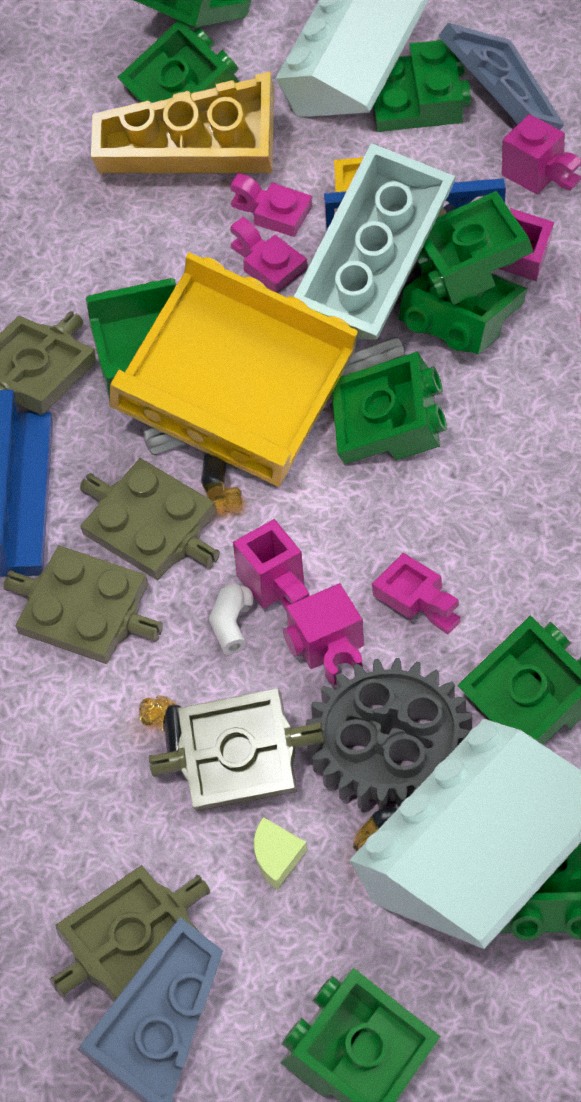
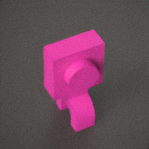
(275, 209)
(270, 261)
(414, 587)

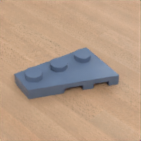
(501, 72)
(154, 1019)

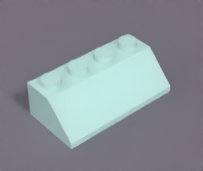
(346, 55)
(374, 240)

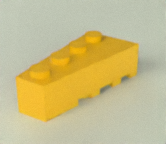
(191, 133)

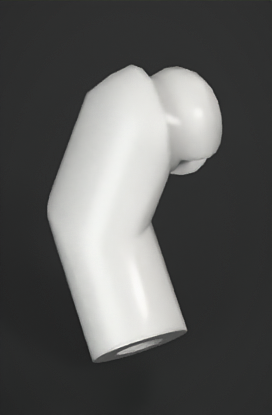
(229, 603)

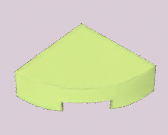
(277, 852)

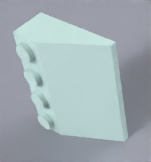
(476, 835)

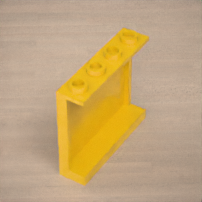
(235, 369)

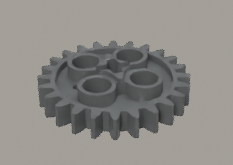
(386, 731)

